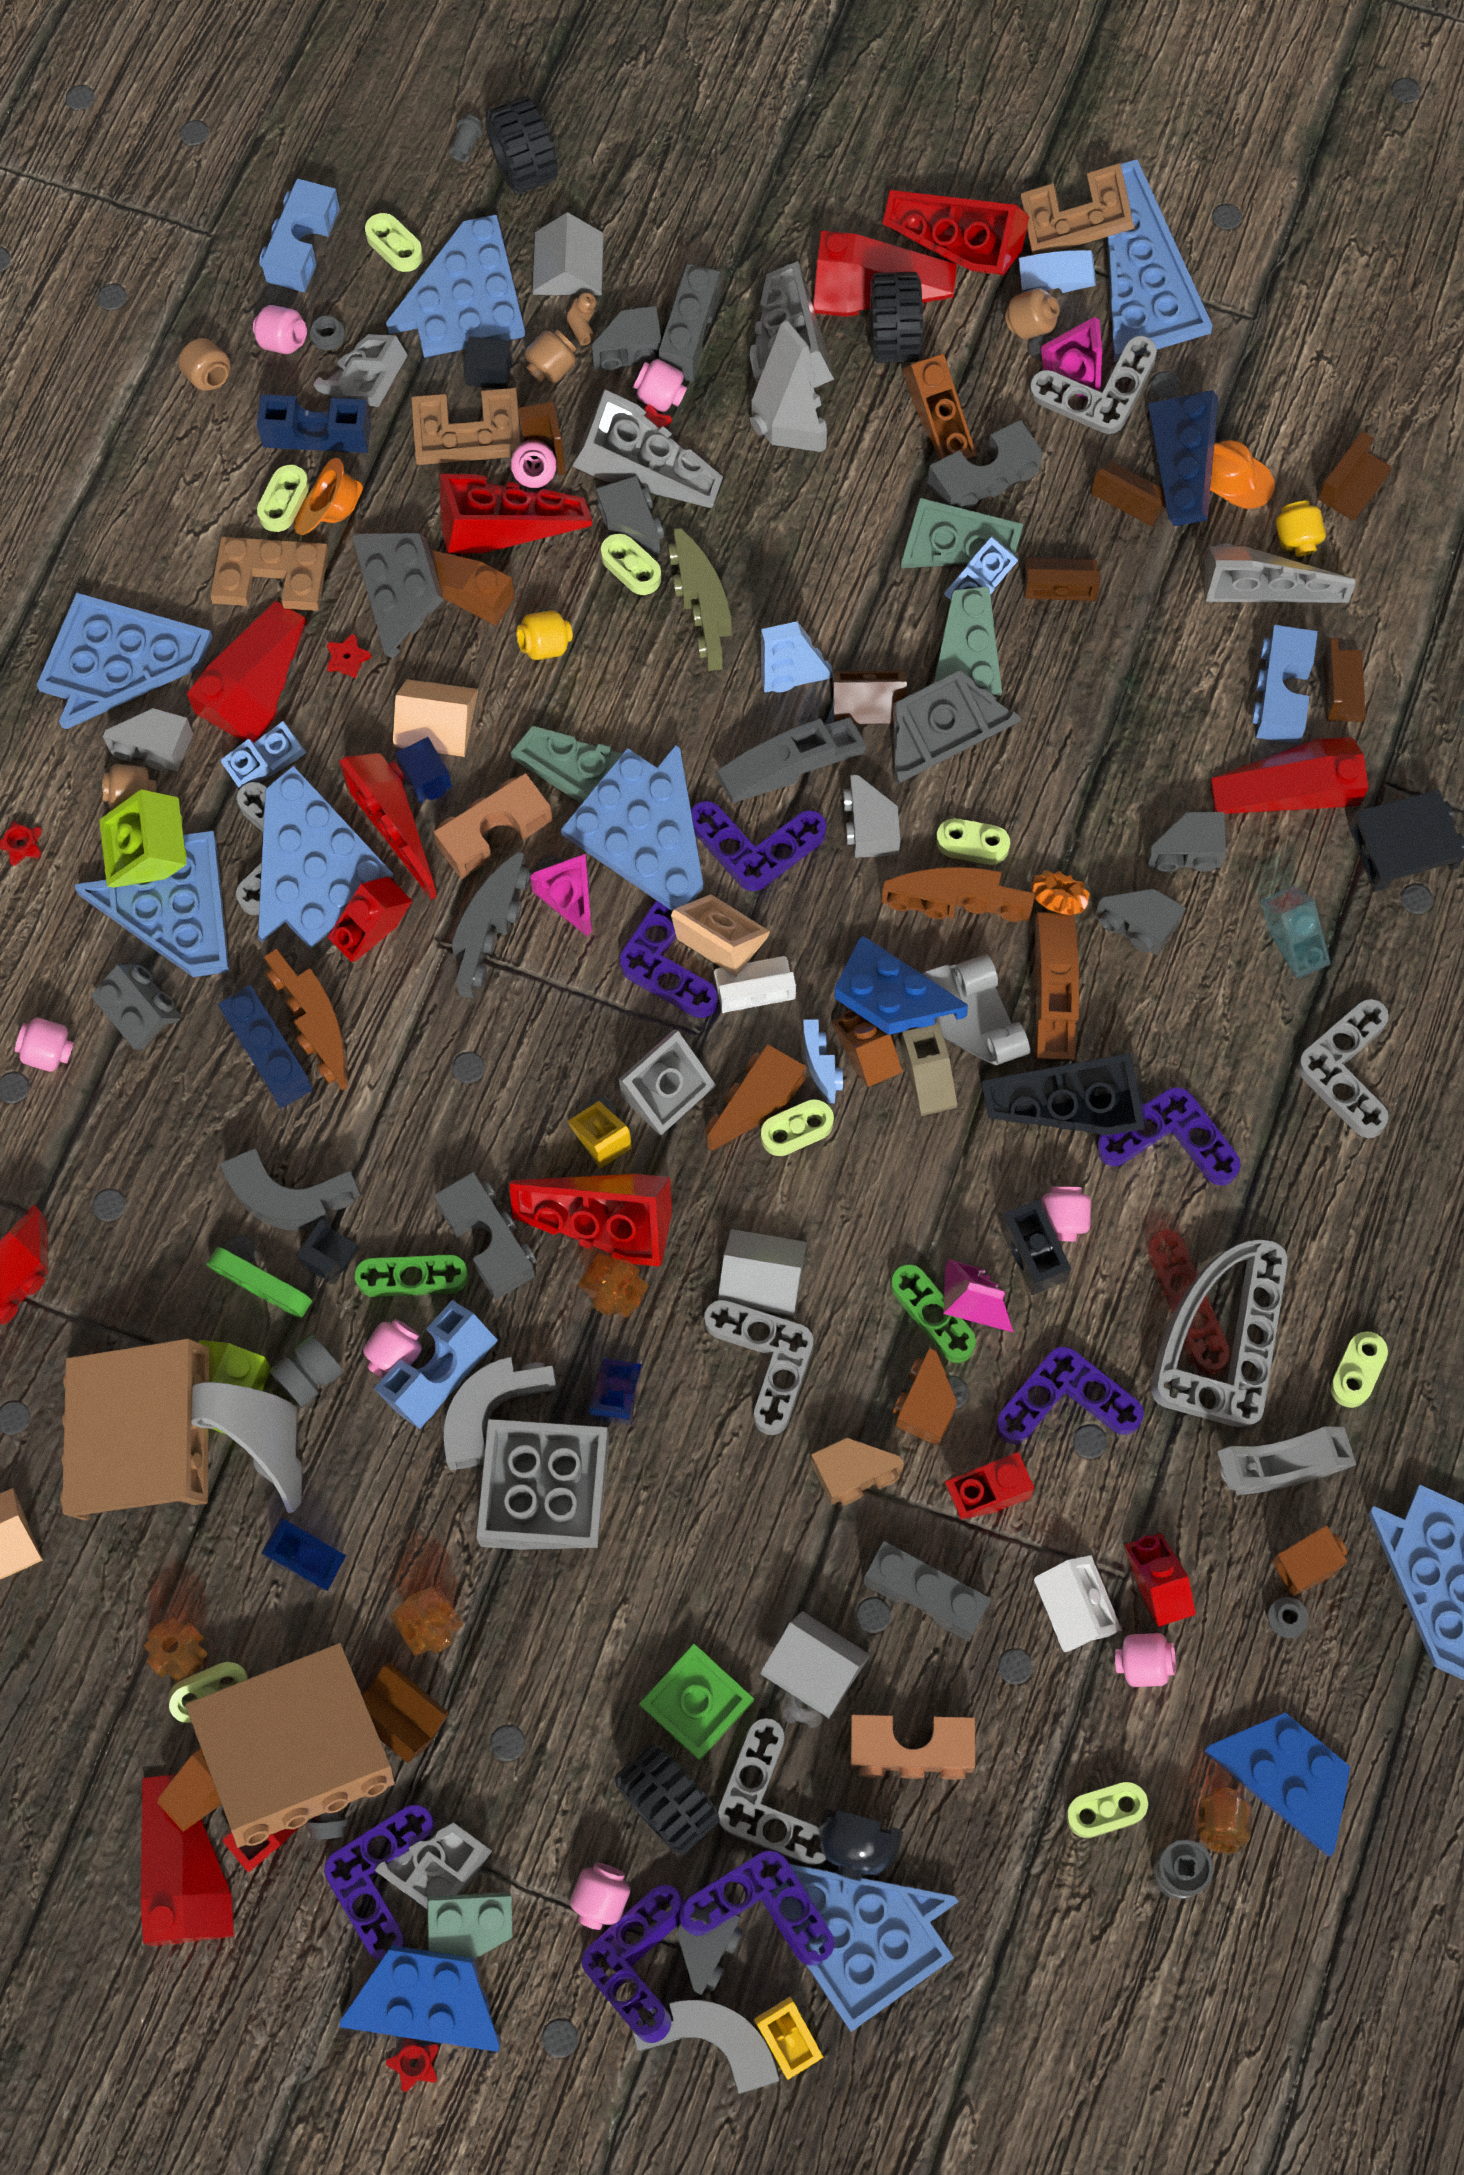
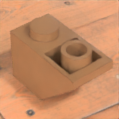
(852, 1467)

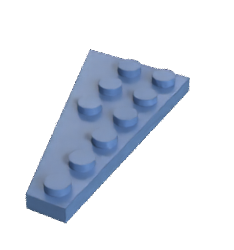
(1149, 278)

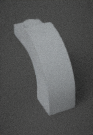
(477, 1401)
(1286, 1462)
(727, 2030)

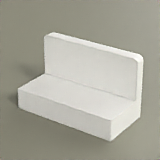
(756, 984)
(1077, 1603)

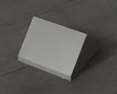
(568, 258)
(665, 1083)
(762, 1272)
(814, 1663)

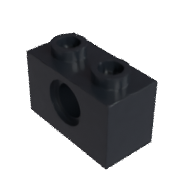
(1035, 1247)

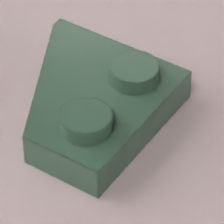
(468, 1923)

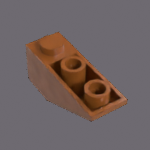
(939, 406)
(765, 1092)

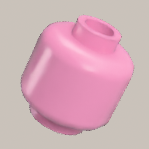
(279, 329)
(660, 385)
(532, 476)
(43, 1044)
(1067, 1212)
(390, 1344)
(1146, 1660)
(600, 1895)

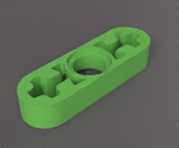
(439, 1264)
(259, 1282)
(907, 1297)

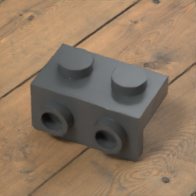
(135, 1004)

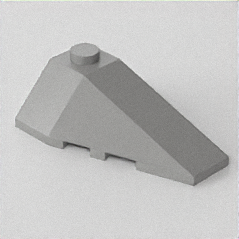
(783, 299)
(785, 397)
(628, 445)
(1257, 576)

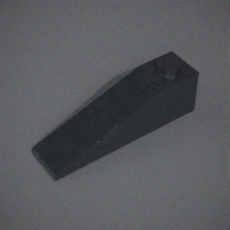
(1085, 1096)

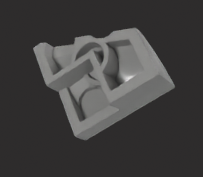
(366, 370)
(437, 1866)

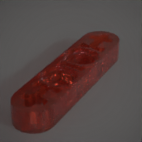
(1180, 1254)

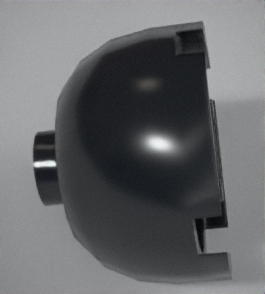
(857, 1844)

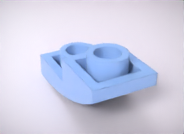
(1058, 270)
(985, 568)
(265, 757)
(821, 1066)

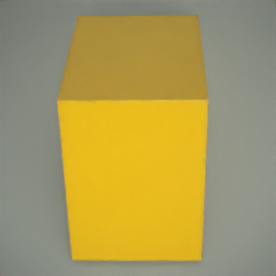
(601, 1133)
(788, 2038)

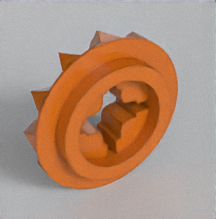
(1060, 893)

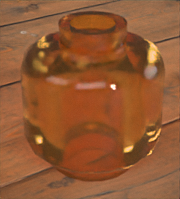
(1224, 1821)

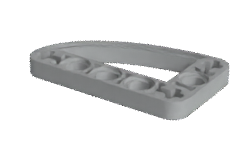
(1261, 1355)

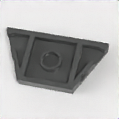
(398, 583)
(943, 723)

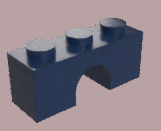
(289, 426)
(265, 1047)

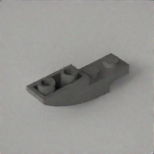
(788, 755)
(487, 914)

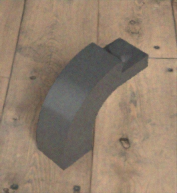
(284, 1206)

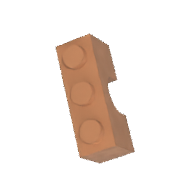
(513, 805)
(877, 1750)

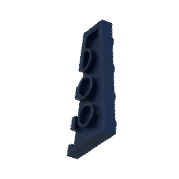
(1185, 451)

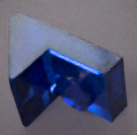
(616, 1392)
(303, 1555)

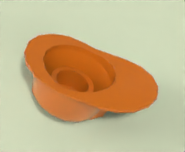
(1240, 476)
(330, 498)

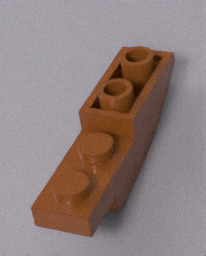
(942, 889)
(1056, 986)
(316, 1019)

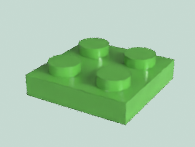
(696, 1702)

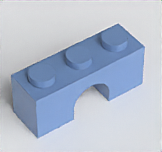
(306, 211)
(1281, 712)
(460, 1345)

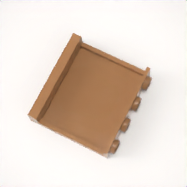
(133, 1429)
(290, 1745)

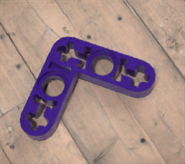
(748, 854)
(652, 954)
(1180, 1125)
(1072, 1385)
(361, 1880)
(759, 1889)
(623, 1956)

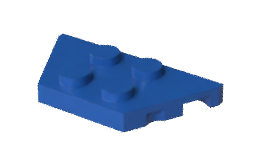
(892, 992)
(1290, 1775)
(425, 1999)

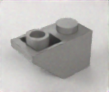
(151, 737)
(874, 820)

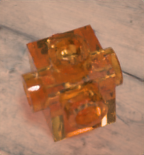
(613, 1285)
(427, 1621)
(185, 1659)

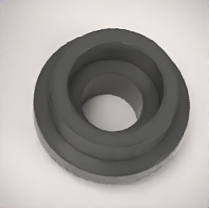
(326, 325)
(1282, 1628)
(327, 1826)

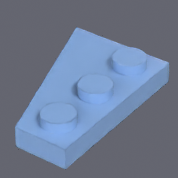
(790, 658)

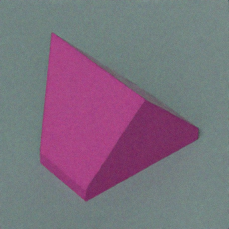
(1076, 354)
(566, 890)
(974, 1297)

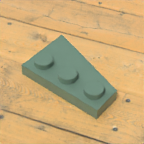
(954, 535)
(970, 640)
(564, 761)

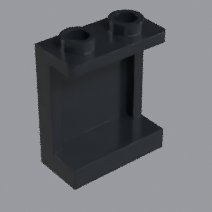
(1406, 838)

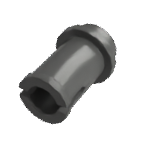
(468, 131)

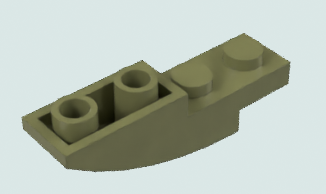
(703, 594)

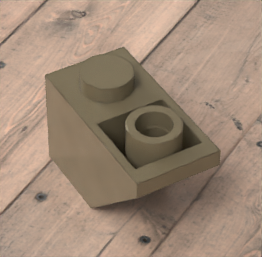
(929, 1069)

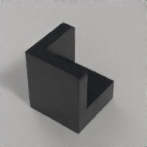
(488, 363)
(326, 1252)

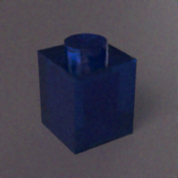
(424, 770)

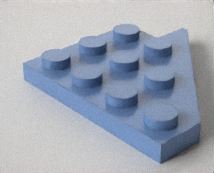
(463, 293)
(115, 655)
(642, 828)
(308, 861)
(177, 914)
(1429, 1568)
(878, 1935)

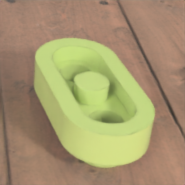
(396, 243)
(283, 501)
(632, 566)
(973, 844)
(795, 1127)
(1360, 1368)
(201, 1685)
(1106, 1810)

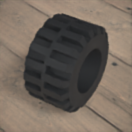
(521, 145)
(896, 317)
(667, 1798)

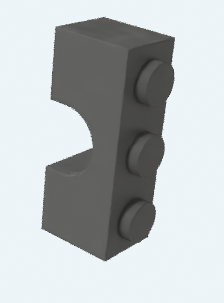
(691, 311)
(962, 484)
(470, 1206)
(919, 1584)

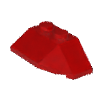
(22, 1262)

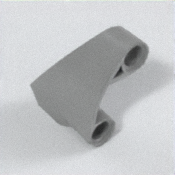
(986, 1027)
(259, 1424)

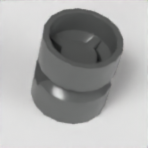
(307, 1370)
(1182, 1869)

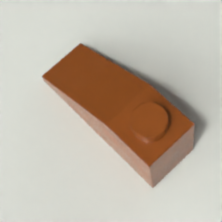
(474, 586)

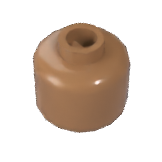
(1032, 313)
(550, 356)
(204, 364)
(124, 782)

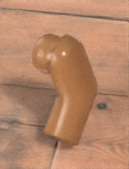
(579, 317)

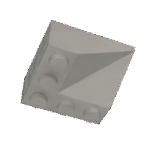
(542, 1485)

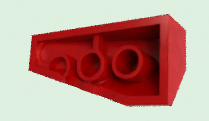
(966, 231)
(850, 260)
(493, 517)
(246, 679)
(1300, 778)
(382, 798)
(611, 1212)
(180, 1877)

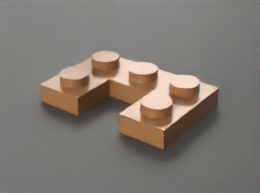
(1105, 216)
(444, 442)
(296, 562)

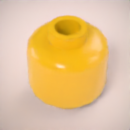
(1300, 528)
(544, 635)

